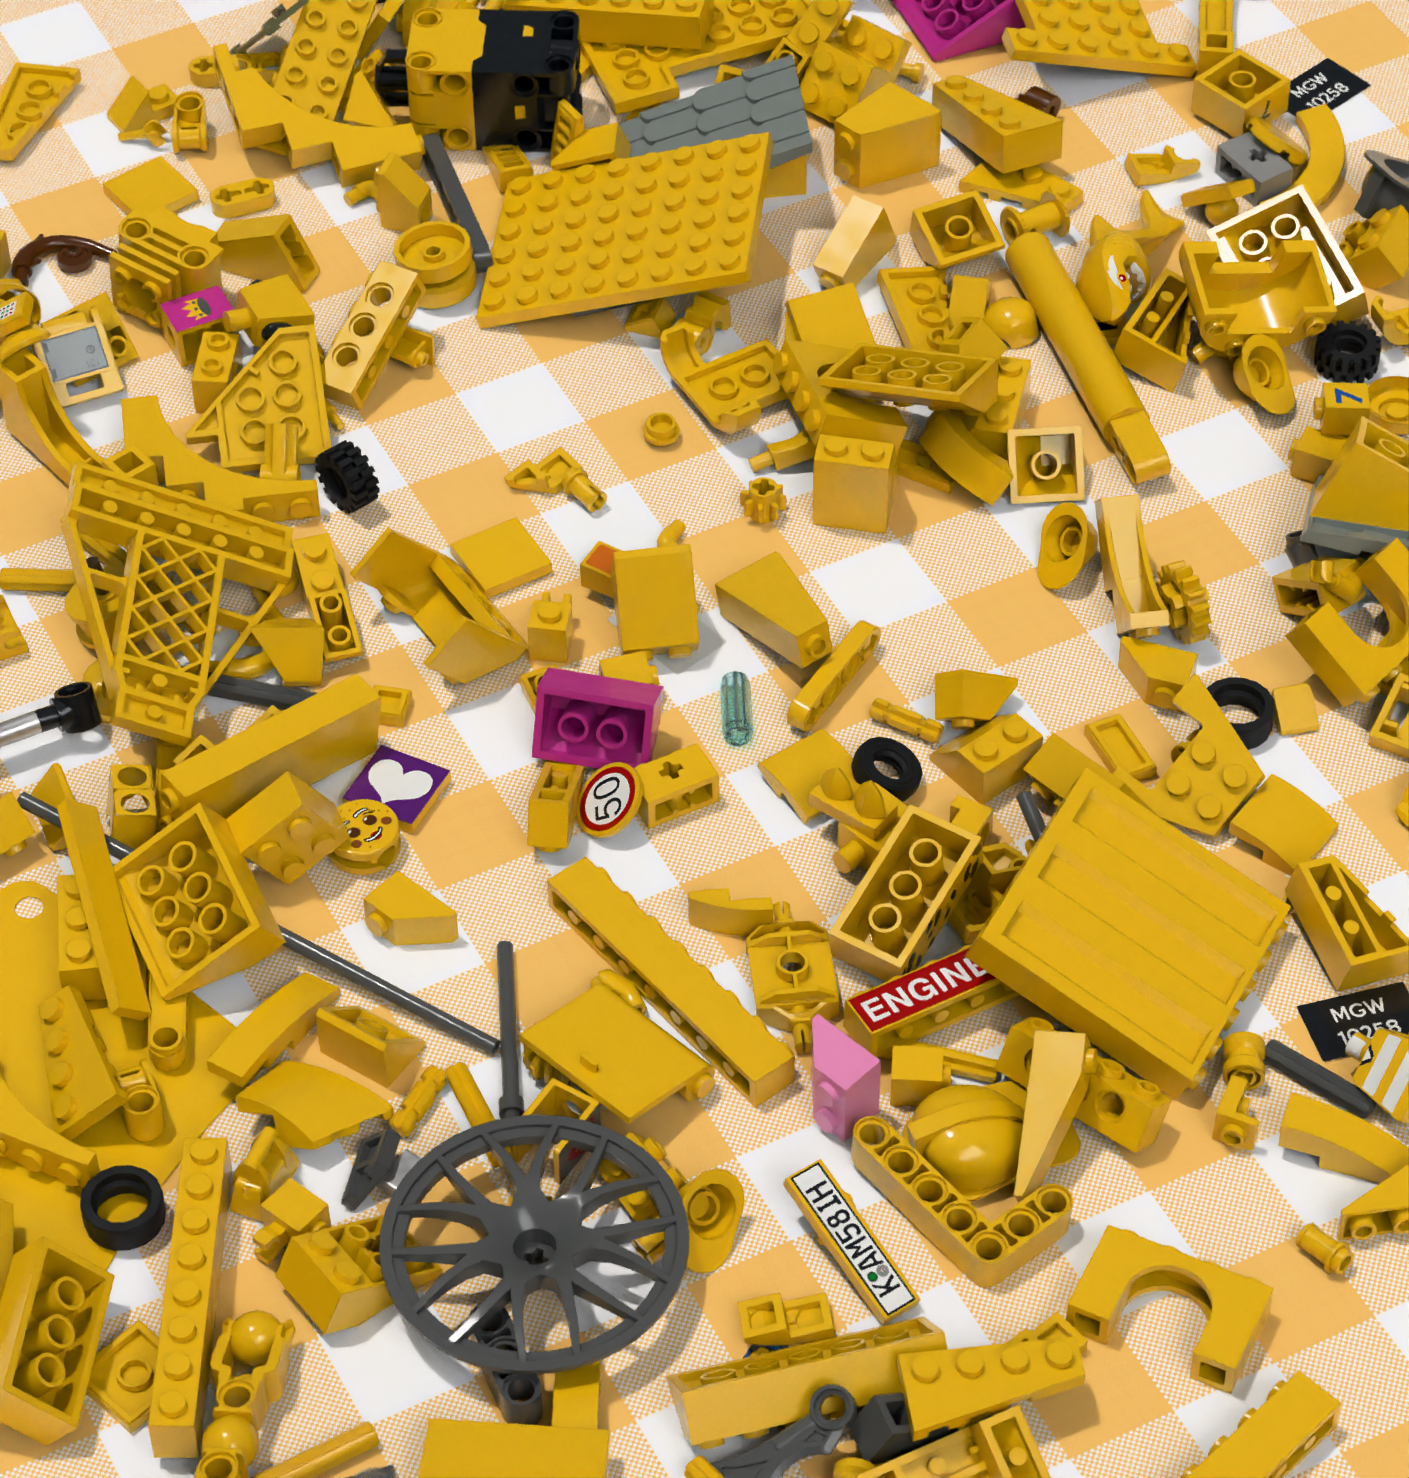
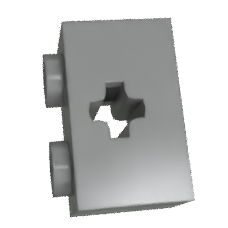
(1249, 158)

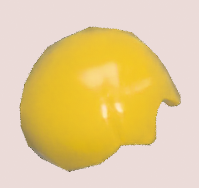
(1013, 321)

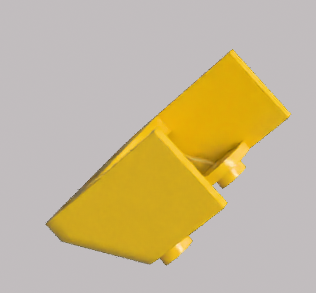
(445, 603)

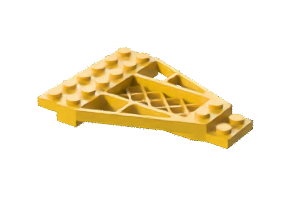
(186, 533)

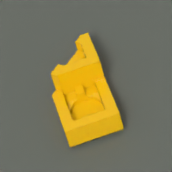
(1158, 168)
(543, 476)

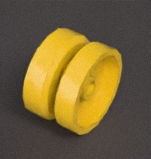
(442, 258)

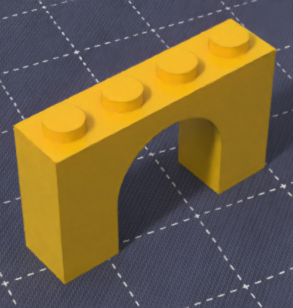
(824, 410)
(1338, 655)
(1132, 1266)

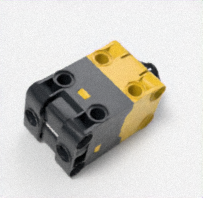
(485, 75)

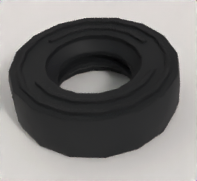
(894, 754)

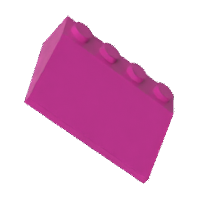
(959, 26)

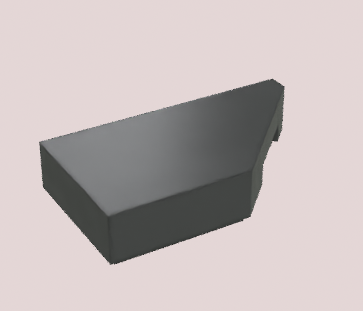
(370, 1166)

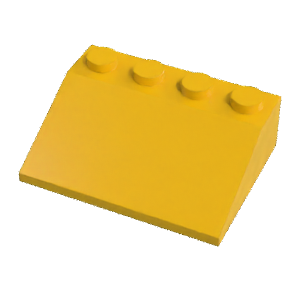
(1292, 217)
(915, 378)
(195, 904)
(512, 1451)

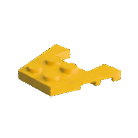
(1209, 776)

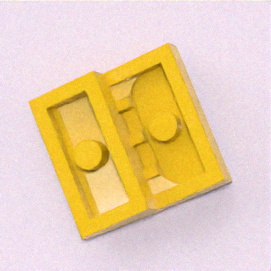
(801, 768)
(1283, 825)

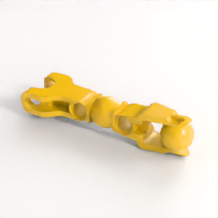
(242, 1401)

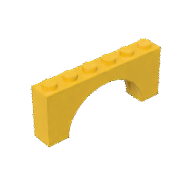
(44, 428)

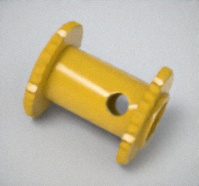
(1048, 216)

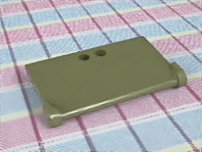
(269, 26)

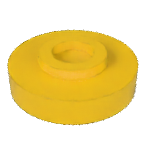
(1390, 403)

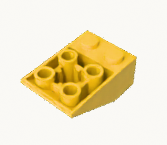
(340, 1276)

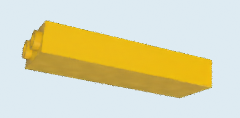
(303, 739)

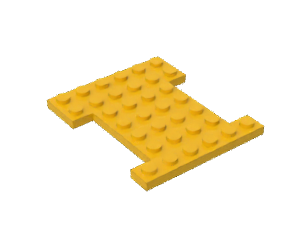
(1094, 36)
(645, 74)

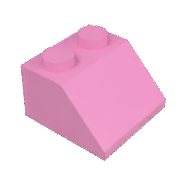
(842, 1080)

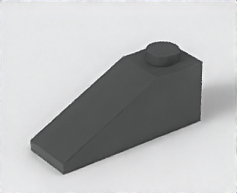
(885, 1432)

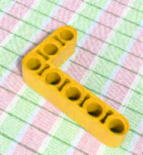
(953, 1210)

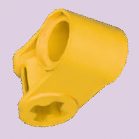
(190, 122)
(144, 1110)

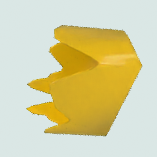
(124, 783)

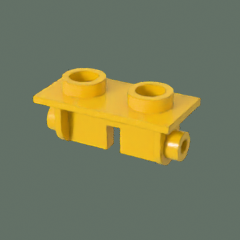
(414, 348)

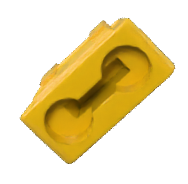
(262, 1173)

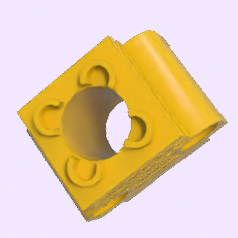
(161, 261)

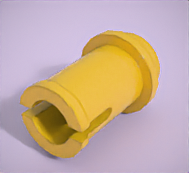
(576, 483)
(1324, 1248)

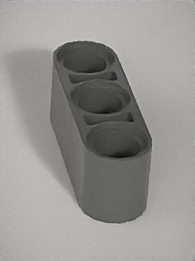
(509, 1387)

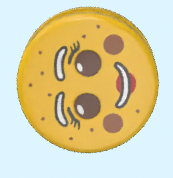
(372, 840)

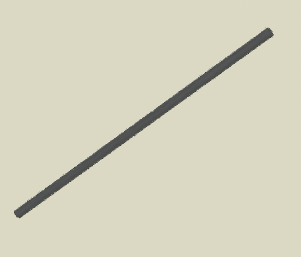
(320, 955)

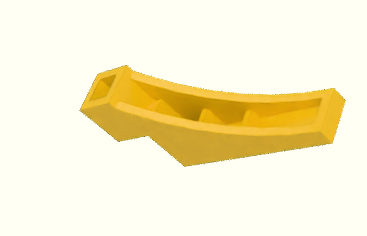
(39, 1147)

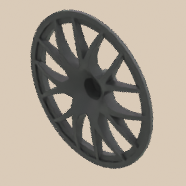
(530, 1233)

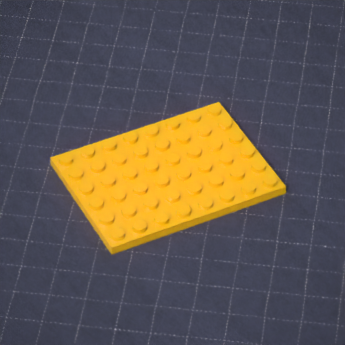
(627, 230)

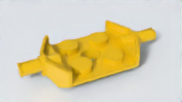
(787, 997)

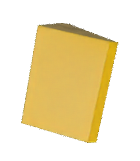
(366, 1042)

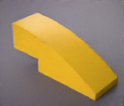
(1341, 1140)

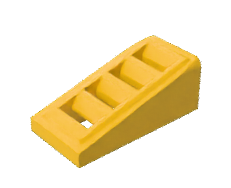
(567, 127)
(506, 164)

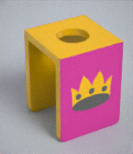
(189, 317)

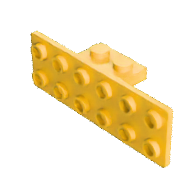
(321, 57)

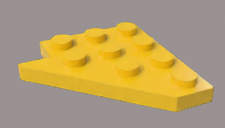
(273, 387)

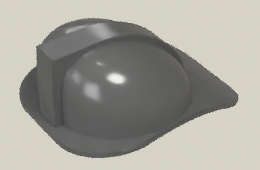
(1384, 184)

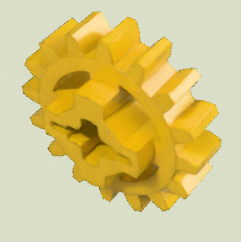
(1185, 601)

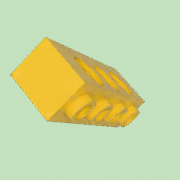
(371, 352)
(1143, 1103)

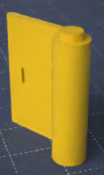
(618, 1054)

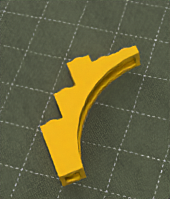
(196, 477)

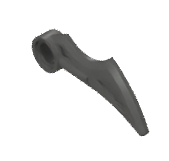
(800, 1440)

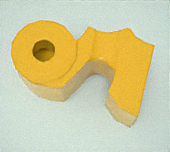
(704, 315)

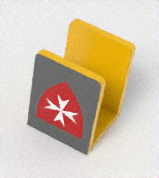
(553, 1102)

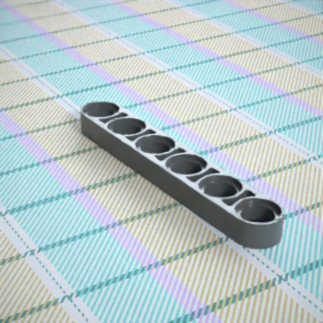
(455, 199)

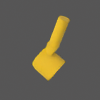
(151, 131)

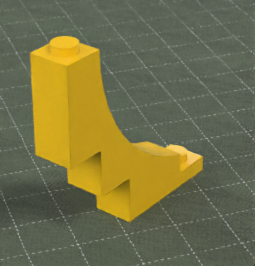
(268, 117)

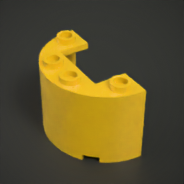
(1271, 298)

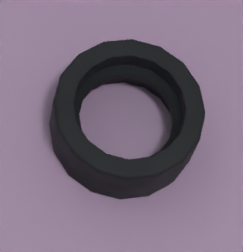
(1250, 695)
(117, 1181)

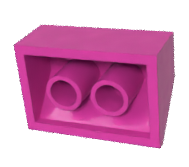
(595, 719)

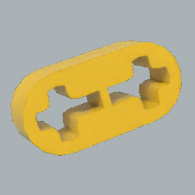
(243, 198)

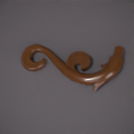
(79, 261)

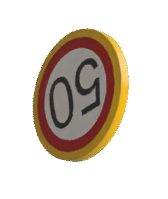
(609, 800)

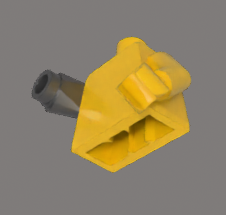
(1316, 579)

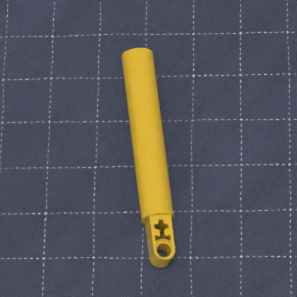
(1087, 357)

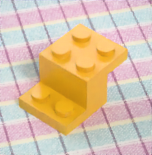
(852, 70)

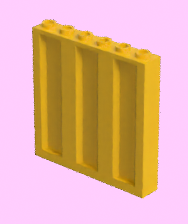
(1131, 934)

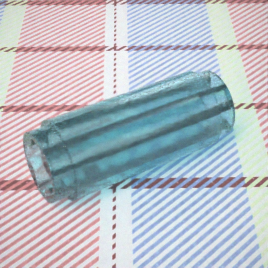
(736, 708)

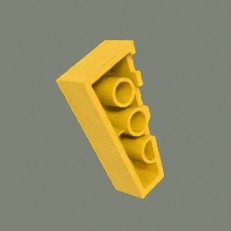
(997, 126)

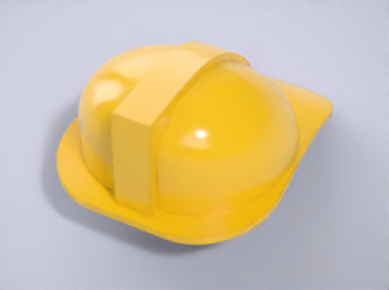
(976, 1135)

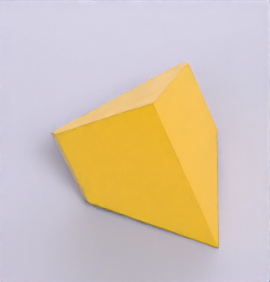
(293, 649)

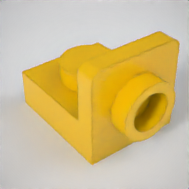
(1231, 1118)

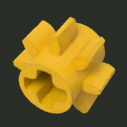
(763, 500)

